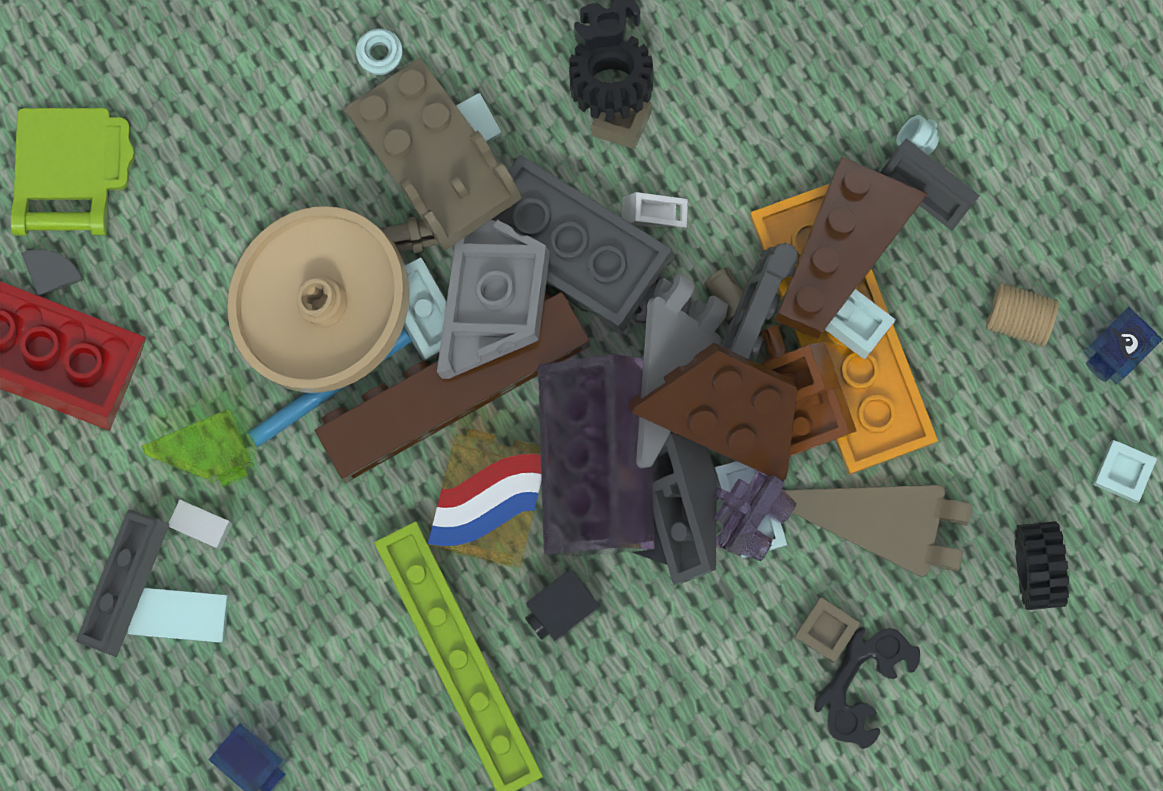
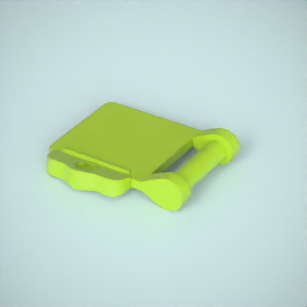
(68, 158)

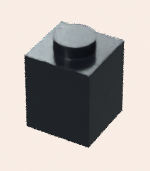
(560, 607)

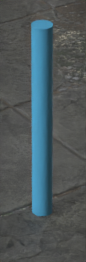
(303, 405)

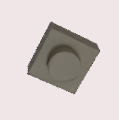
(622, 131)
(827, 630)

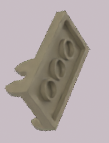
(433, 153)

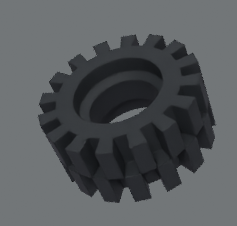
(614, 96)
(1041, 565)

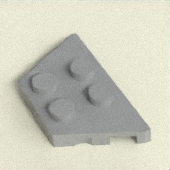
(492, 297)

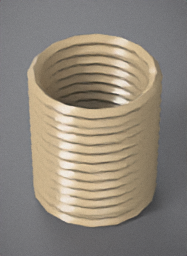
(1022, 314)

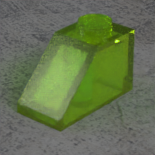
(207, 450)

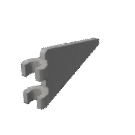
(671, 342)

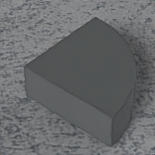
(50, 271)

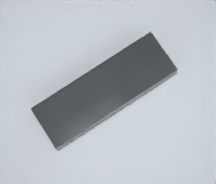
(122, 583)

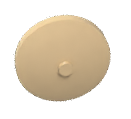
(318, 299)

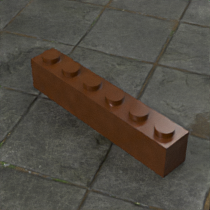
(426, 403)

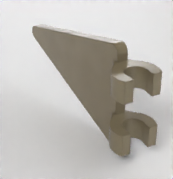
(888, 521)

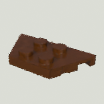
(727, 408)

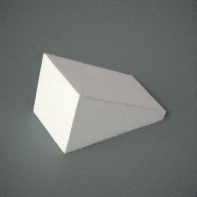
(653, 210)
(200, 524)

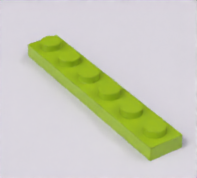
(458, 659)

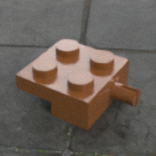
(820, 403)

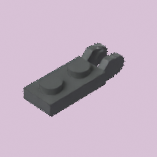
(759, 300)

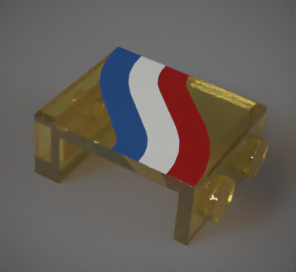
(487, 499)

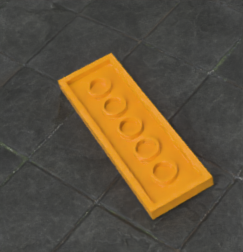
(877, 389)

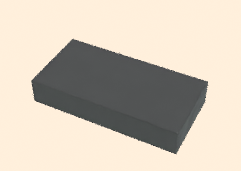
(946, 196)

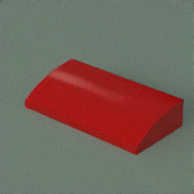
(64, 357)

